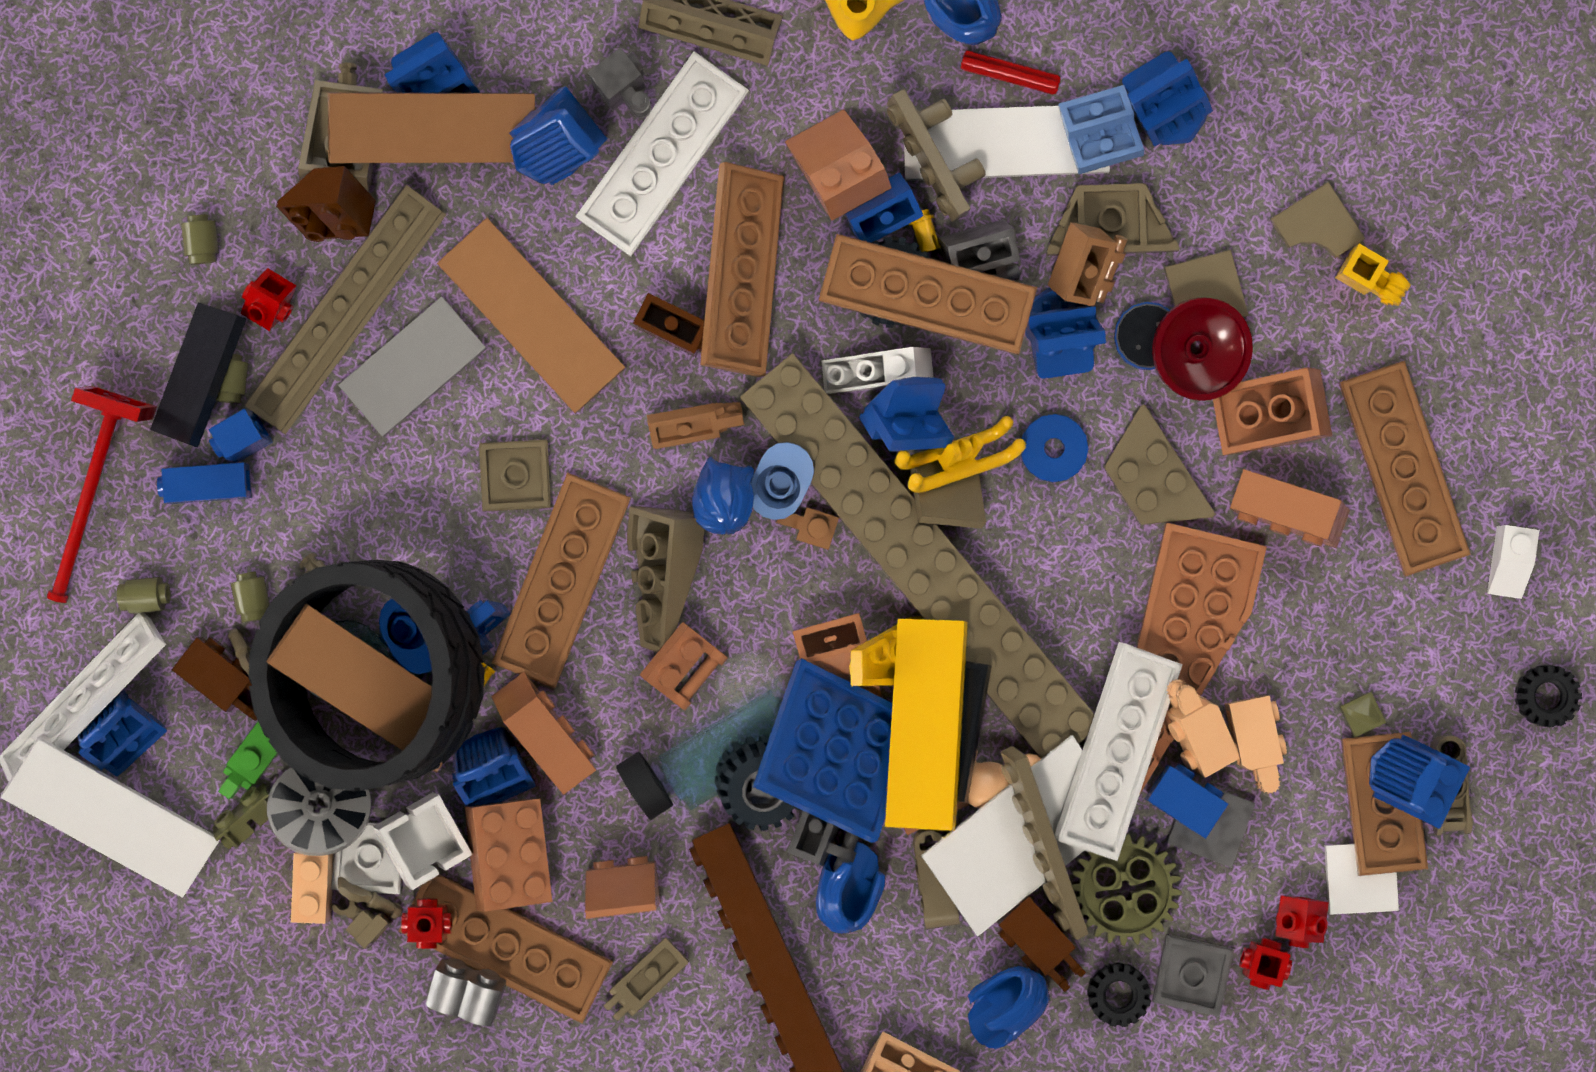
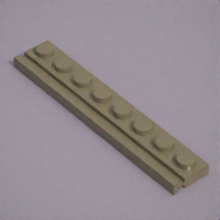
(345, 309)

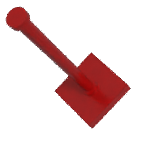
(113, 407)

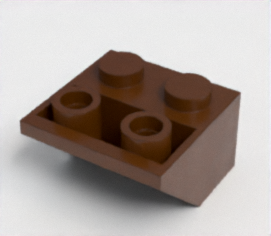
(329, 205)

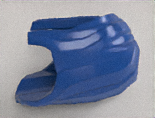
(966, 20)
(723, 497)
(851, 892)
(1007, 1005)

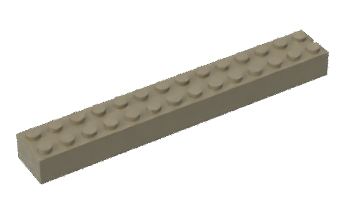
(918, 555)

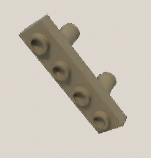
(933, 167)

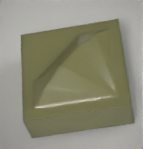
(1362, 714)

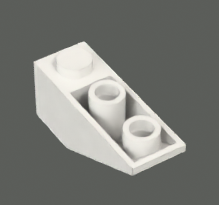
(875, 369)

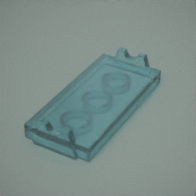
(693, 763)

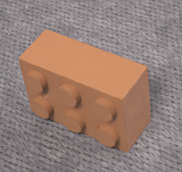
(508, 854)

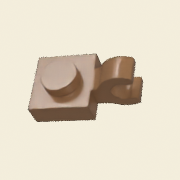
(814, 527)

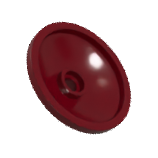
(1222, 353)

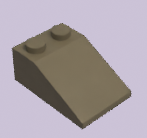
(315, 142)

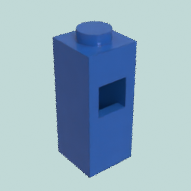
(205, 483)

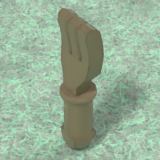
(242, 650)
(372, 899)

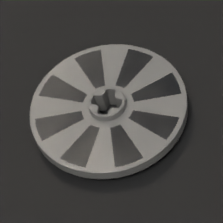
(312, 833)

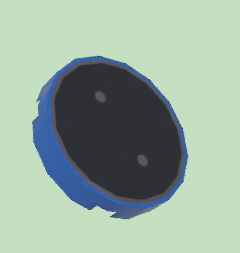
(1136, 333)

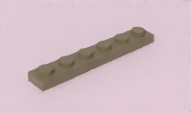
(1040, 834)

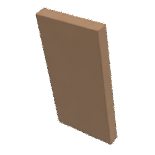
(1382, 835)

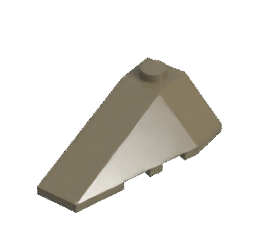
(667, 556)

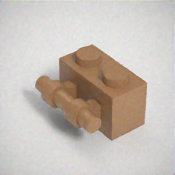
(1087, 264)

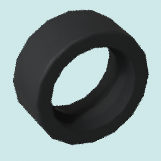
(644, 785)

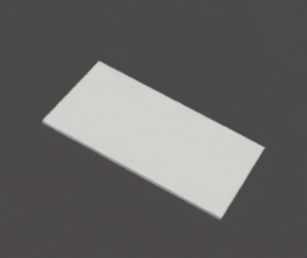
(988, 859)

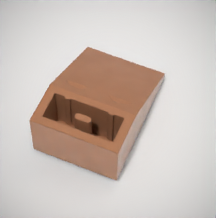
(831, 644)

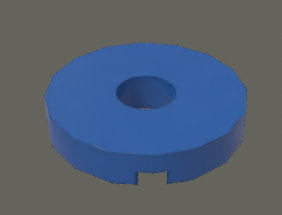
(1074, 445)

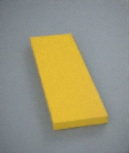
(926, 724)

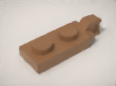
(693, 423)

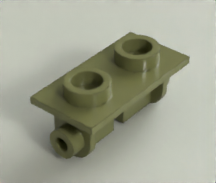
(235, 824)

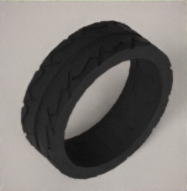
(455, 663)

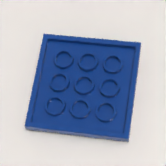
(830, 751)

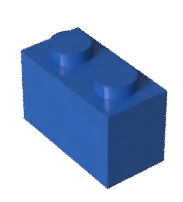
(885, 212)
(239, 436)
(1187, 800)

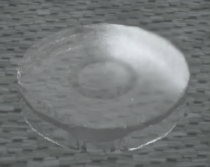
(746, 678)

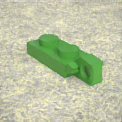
(248, 762)

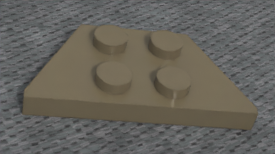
(1117, 211)
(1153, 475)

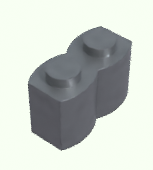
(465, 992)

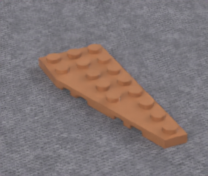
(1197, 606)

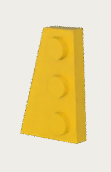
(875, 660)

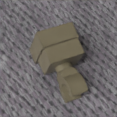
(365, 926)

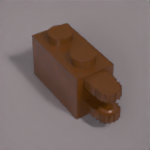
(670, 325)
(215, 675)
(1039, 940)

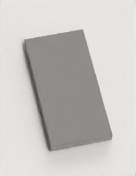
(412, 366)

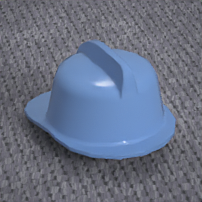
(781, 480)

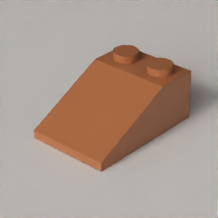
(839, 164)
(1273, 412)
(621, 888)

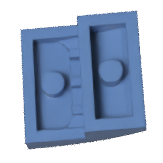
(1101, 129)

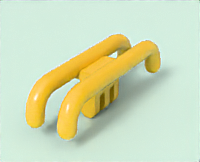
(959, 458)

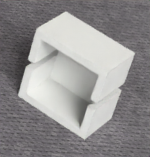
(422, 839)

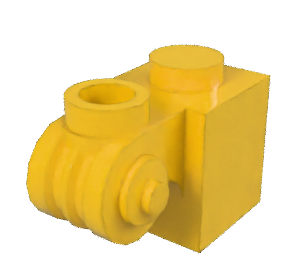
(1366, 273)

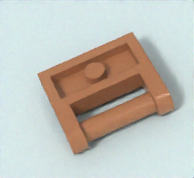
(676, 660)

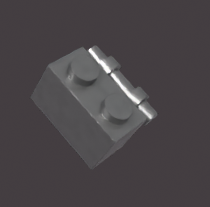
(620, 82)
(984, 249)
(816, 840)

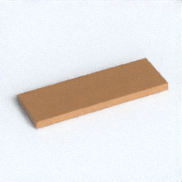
(424, 126)
(742, 270)
(927, 294)
(531, 315)
(1404, 468)
(561, 580)
(353, 677)
(519, 950)

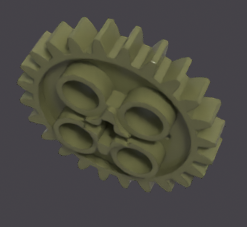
(1130, 920)

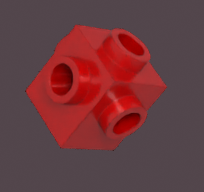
(268, 299)
(437, 915)
(1301, 920)
(1277, 970)

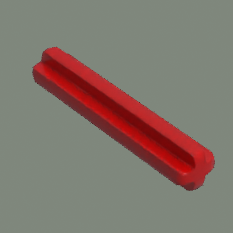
(1010, 72)

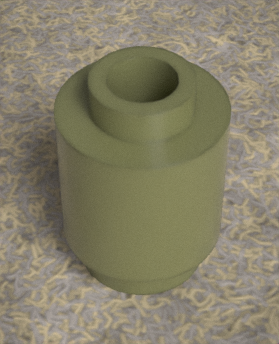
(200, 239)
(234, 382)
(143, 595)
(250, 596)

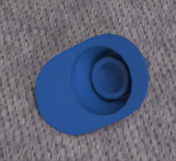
(403, 638)

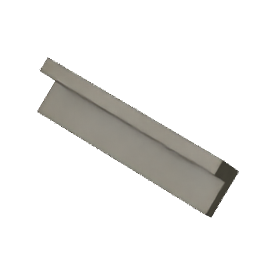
(712, 29)

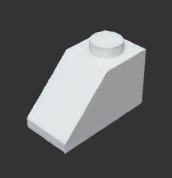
(1512, 560)

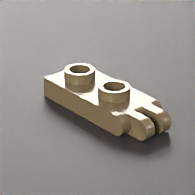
(646, 978)

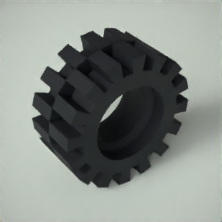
(1568, 696)
(1134, 1009)

